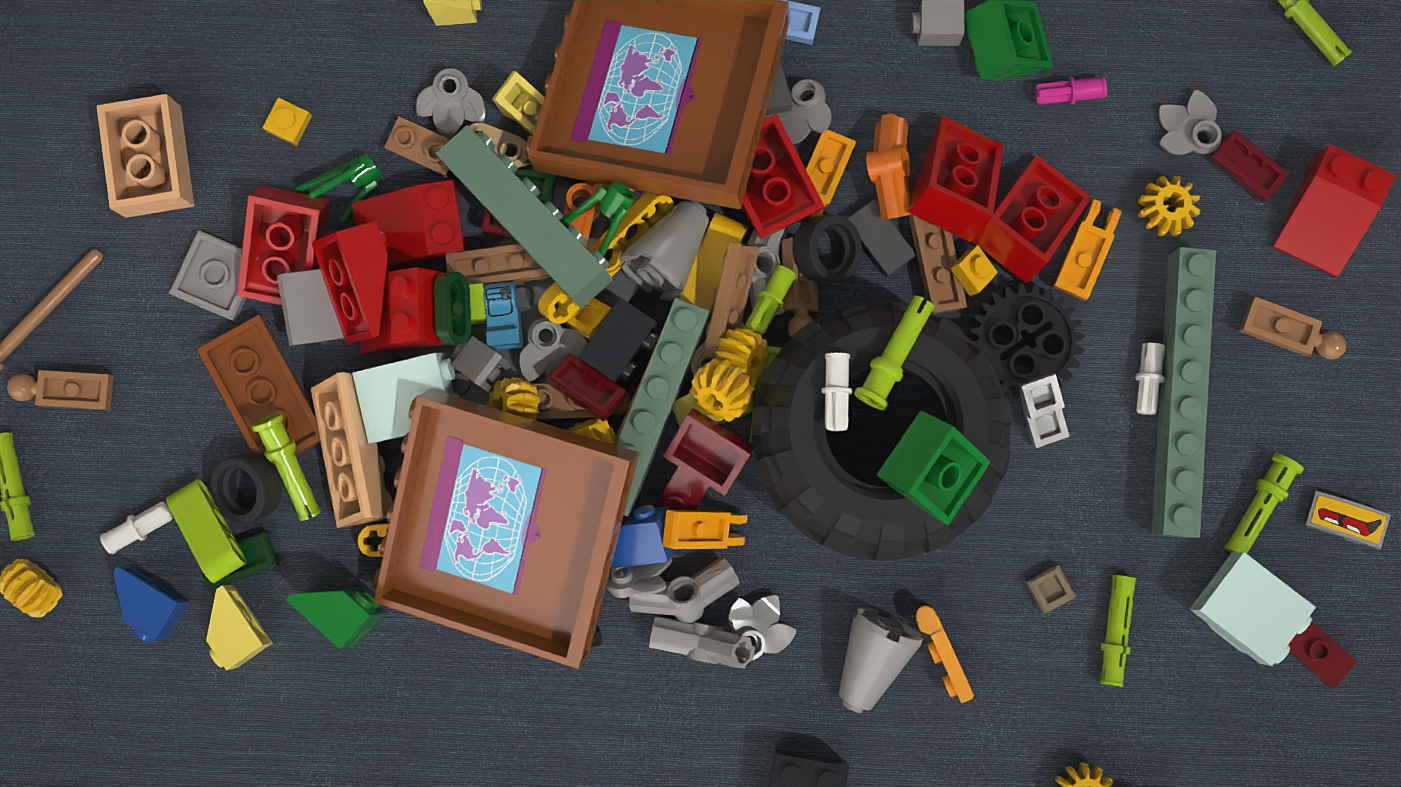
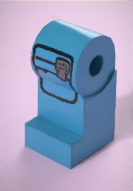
(503, 316)

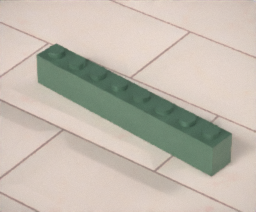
(1184, 393)

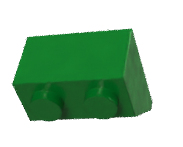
(1007, 39)
(934, 467)
(339, 615)

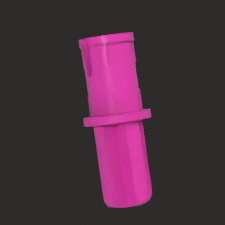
(1071, 90)

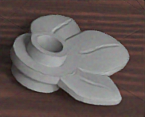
(451, 108)
(806, 114)
(1185, 124)
(545, 357)
(637, 579)
(761, 623)

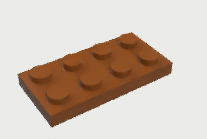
(259, 383)

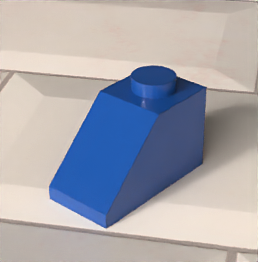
(642, 538)
(147, 604)

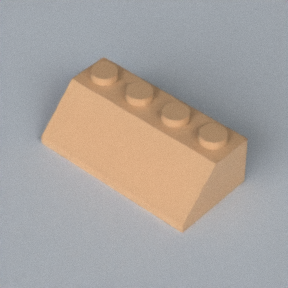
(350, 462)

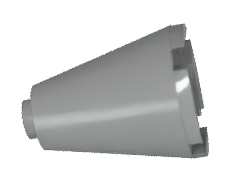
(667, 251)
(874, 657)

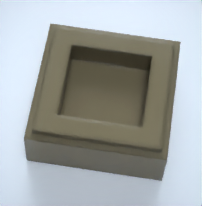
(1050, 589)

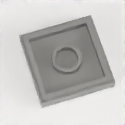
(211, 276)
(307, 308)

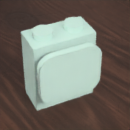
(390, 389)
(1253, 609)

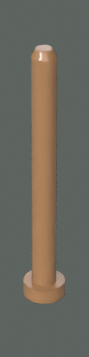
(48, 304)

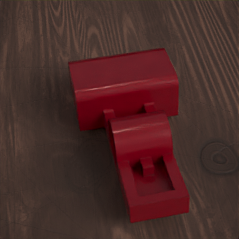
(705, 458)

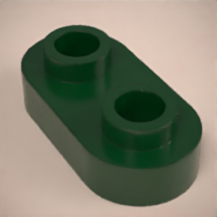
(452, 308)

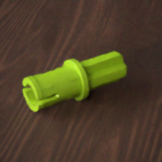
(770, 299)

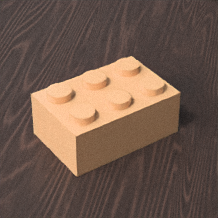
(145, 156)

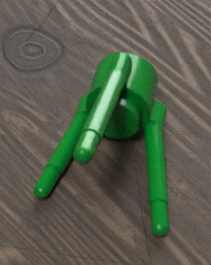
(360, 172)
(614, 204)

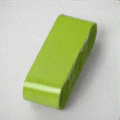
(205, 531)

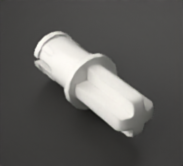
(1150, 376)
(836, 391)
(136, 527)

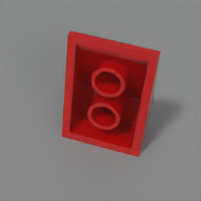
(957, 180)
(778, 183)
(1332, 209)
(1032, 219)
(417, 221)
(279, 233)
(355, 276)
(406, 313)

